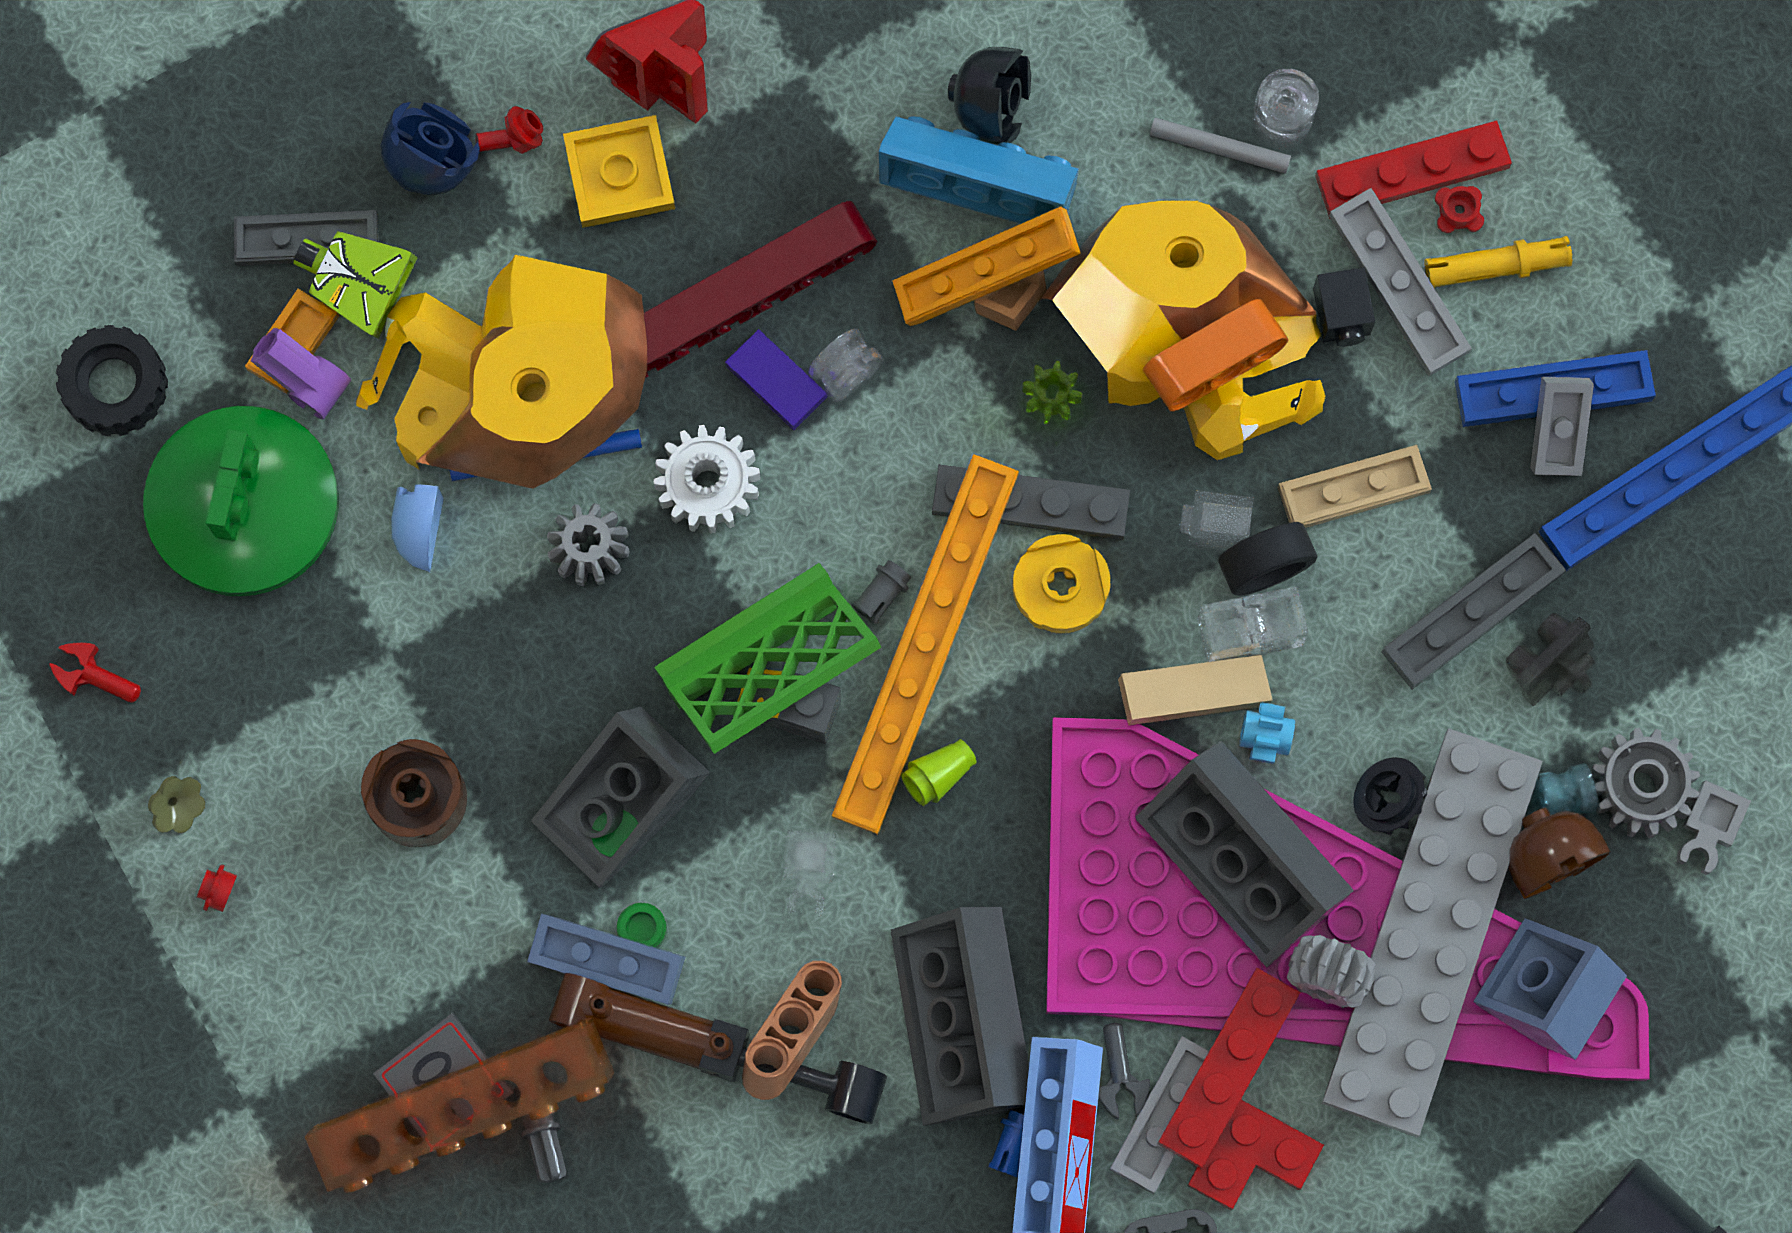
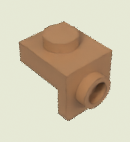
(1013, 302)

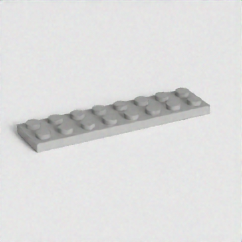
(1432, 933)

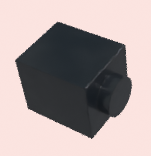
(1344, 306)

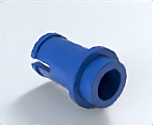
(1009, 1146)

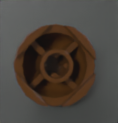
(1553, 850)

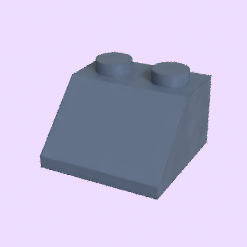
(1551, 987)

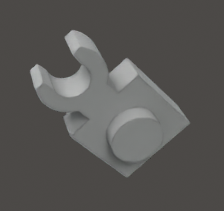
(1715, 820)

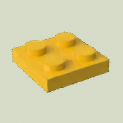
(619, 171)

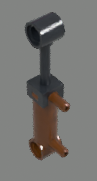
(703, 1043)

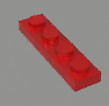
(1417, 166)
(1228, 1068)

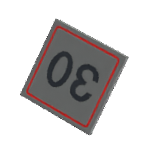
(433, 1055)

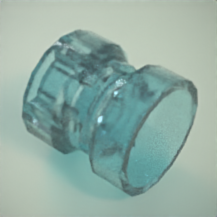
(1567, 790)

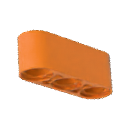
(1215, 355)

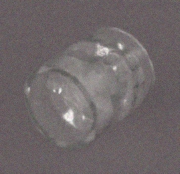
(1285, 108)

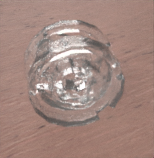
(845, 365)

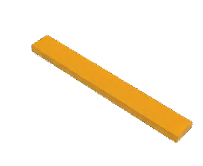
(925, 644)

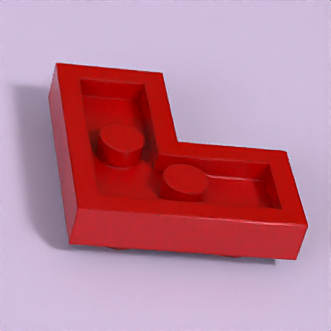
(1251, 1142)

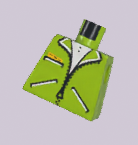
(357, 277)

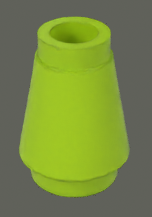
(937, 772)

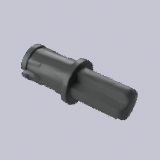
(543, 1146)

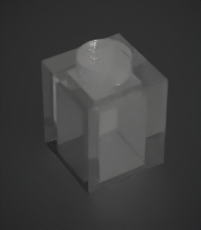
(1216, 520)

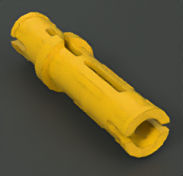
(1510, 260)

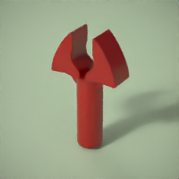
(93, 674)

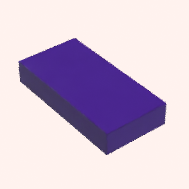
(776, 379)

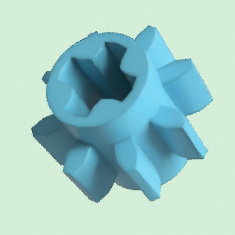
(1267, 732)

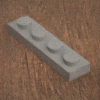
(1400, 282)

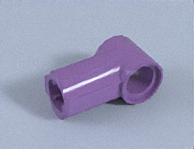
(307, 377)

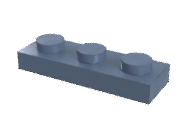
(606, 958)

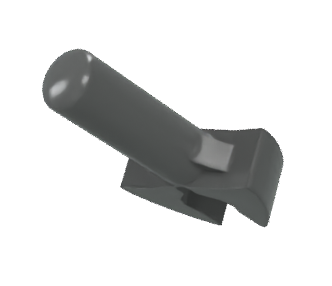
(1120, 1073)

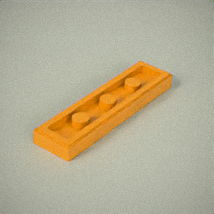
(986, 266)

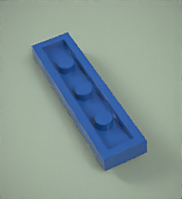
(1515, 391)

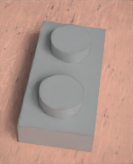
(1561, 426)

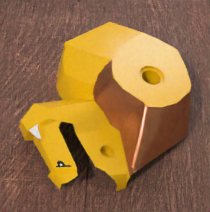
(1162, 276)
(528, 388)

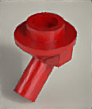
(521, 132)

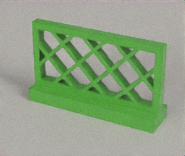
(754, 637)

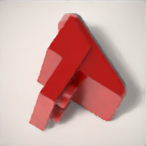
(658, 58)

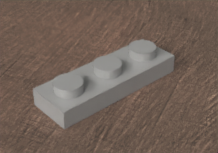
(1140, 1156)

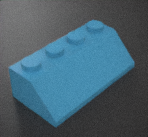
(973, 172)

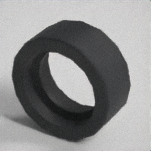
(1267, 558)

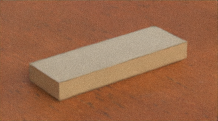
(1355, 487)
(1194, 689)

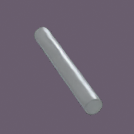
(1220, 145)

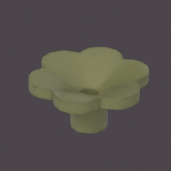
(176, 804)

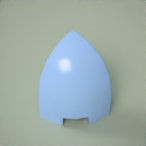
(416, 523)

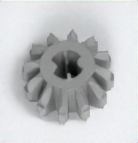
(599, 556)
(1331, 971)

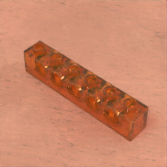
(346, 1165)

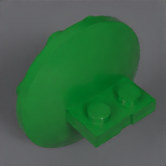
(241, 501)

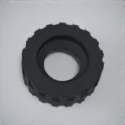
(99, 346)

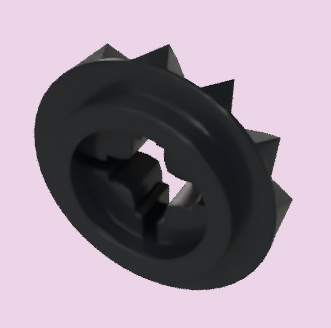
(1394, 776)

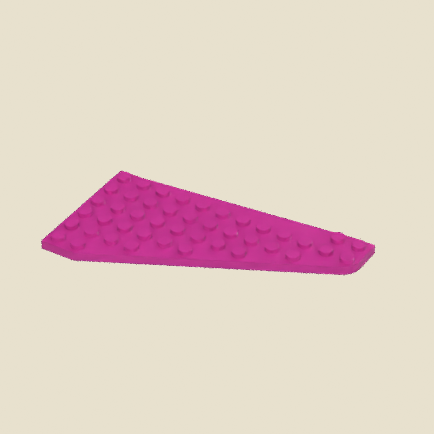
(1150, 948)

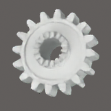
(706, 504)

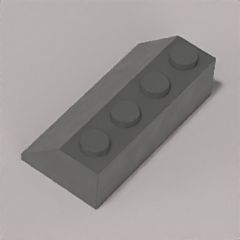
(1243, 853)
(962, 1014)

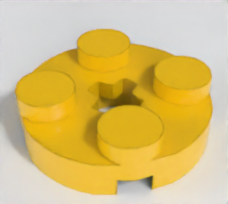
(1046, 607)

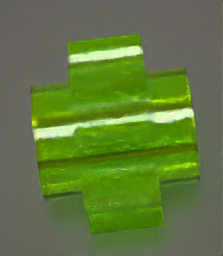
(1065, 395)

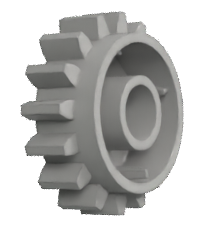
(1666, 768)

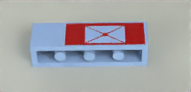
(1057, 1136)

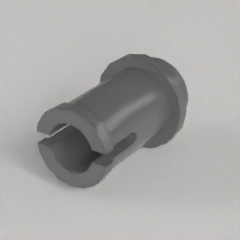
(882, 591)

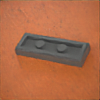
(278, 237)

